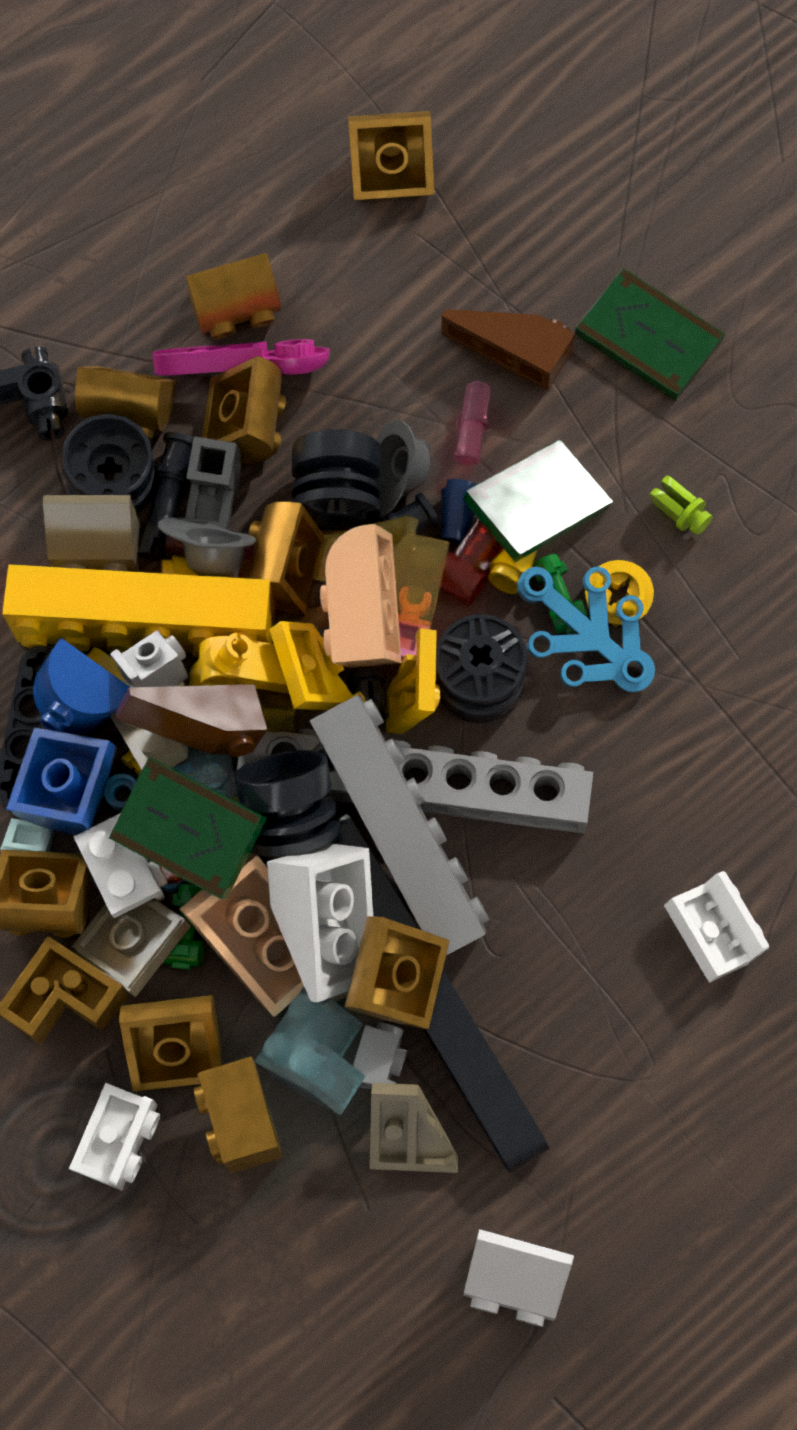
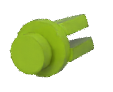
(692, 512)

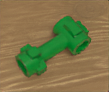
(556, 569)
(187, 952)

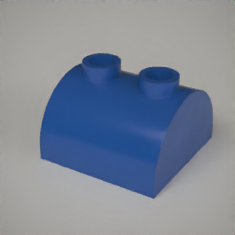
(75, 691)
(62, 780)

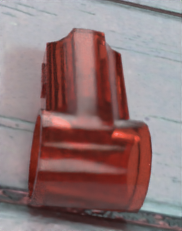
(468, 567)

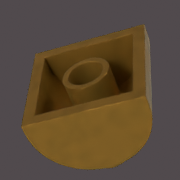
(391, 155)
(234, 295)
(136, 396)
(245, 409)
(285, 554)
(44, 892)
(397, 973)
(170, 1041)

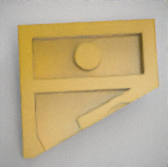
(307, 669)
(413, 690)

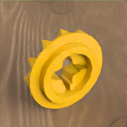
(639, 586)

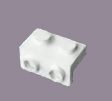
(120, 874)
(717, 927)
(115, 1136)

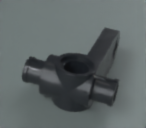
(43, 409)

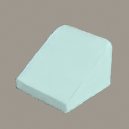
(27, 837)

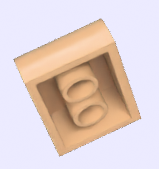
(361, 599)
(248, 937)

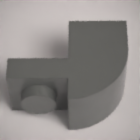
(214, 480)

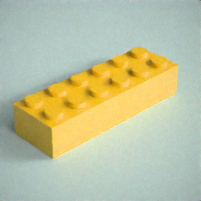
(126, 607)

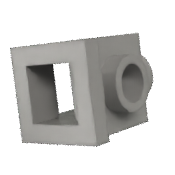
(152, 662)
(380, 1054)

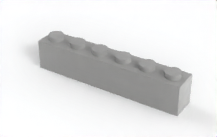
(398, 824)

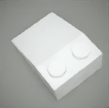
(322, 913)
(517, 1277)

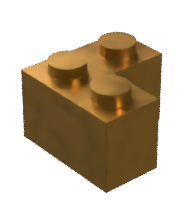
(60, 981)
(239, 1116)

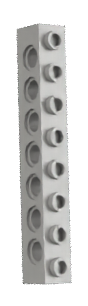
(477, 801)

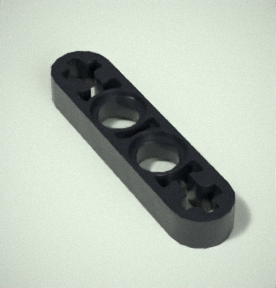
(19, 725)

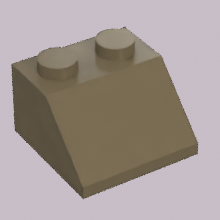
(92, 532)

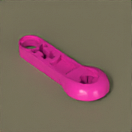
(291, 356)

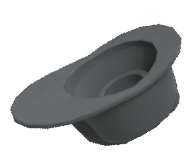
(402, 463)
(208, 547)

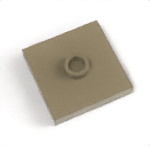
(132, 943)

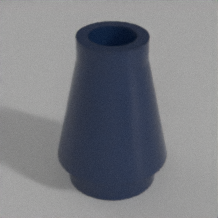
(455, 513)

